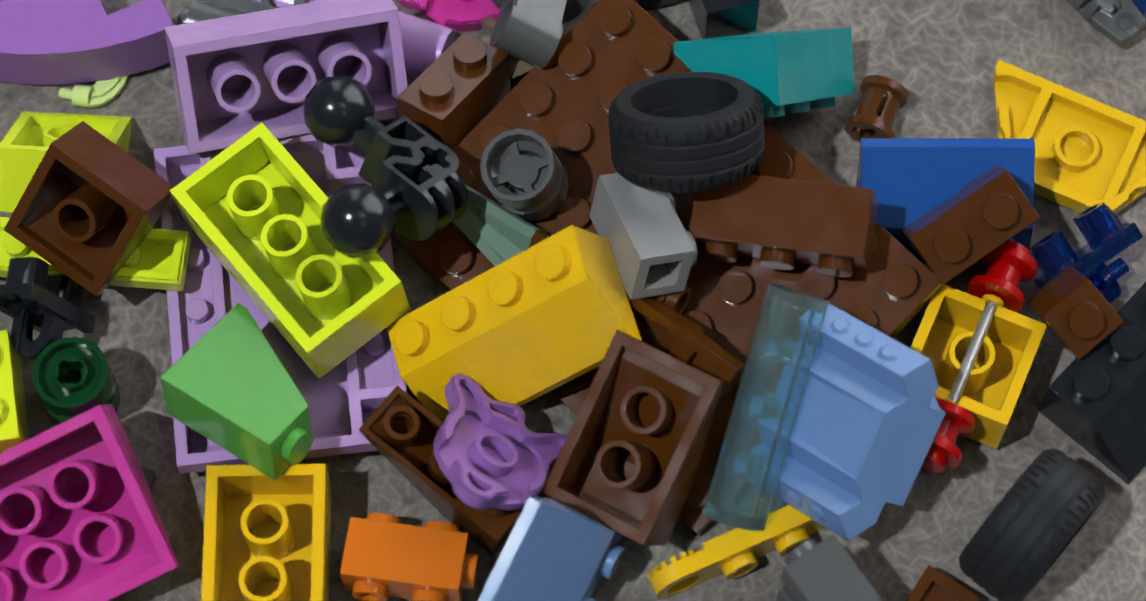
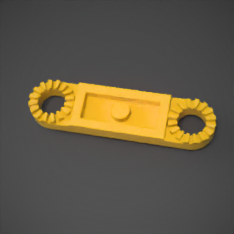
(733, 552)

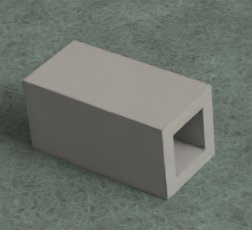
(644, 235)

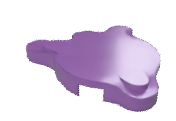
(490, 449)

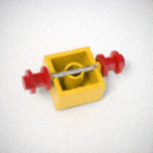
(979, 352)

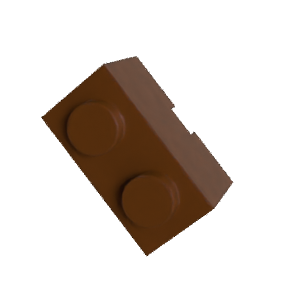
(457, 89)
(971, 223)

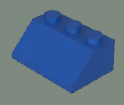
(921, 173)

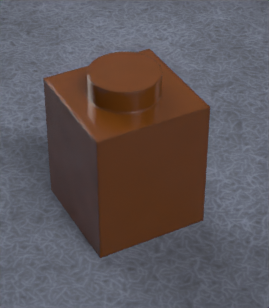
(1075, 312)

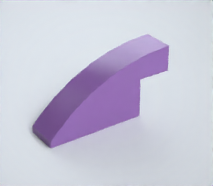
(78, 41)

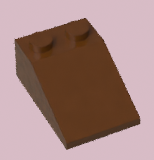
(636, 441)

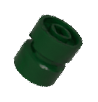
(74, 378)

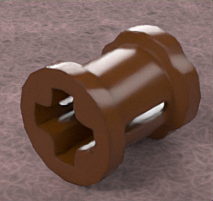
(881, 123)

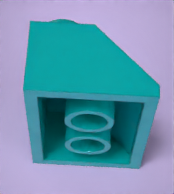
(785, 67)

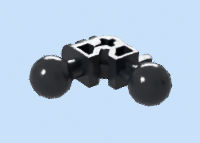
(408, 171)

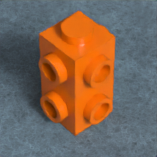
(407, 560)

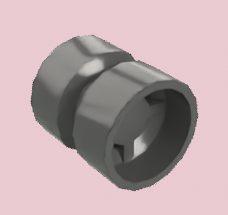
(524, 174)

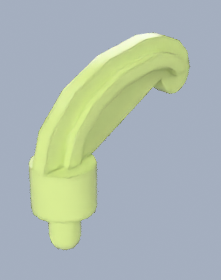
(95, 96)

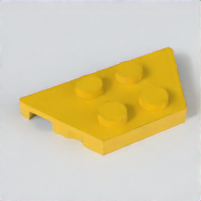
(1081, 145)

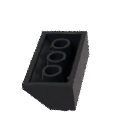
(1104, 395)

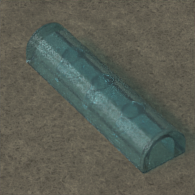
(765, 408)

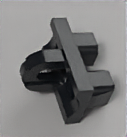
(40, 304)

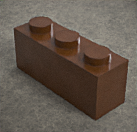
(787, 224)

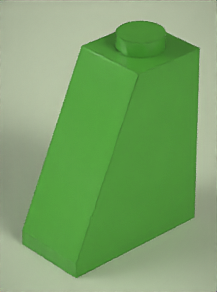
(240, 396)

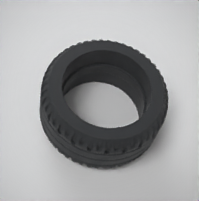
(686, 132)
(1031, 526)

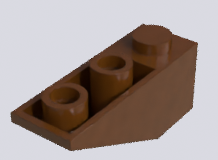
(405, 437)

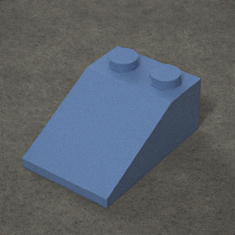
(554, 556)

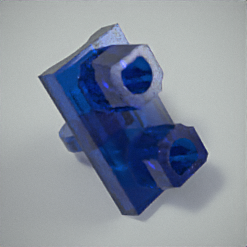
(1104, 239)

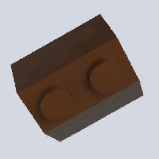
(88, 207)

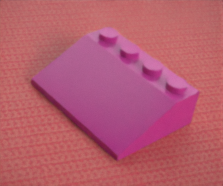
(78, 515)

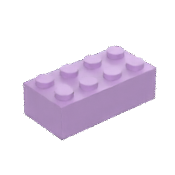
(265, 62)

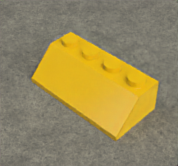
(518, 323)

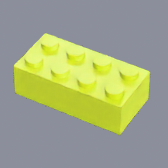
(266, 230)

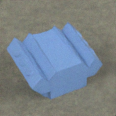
(858, 427)

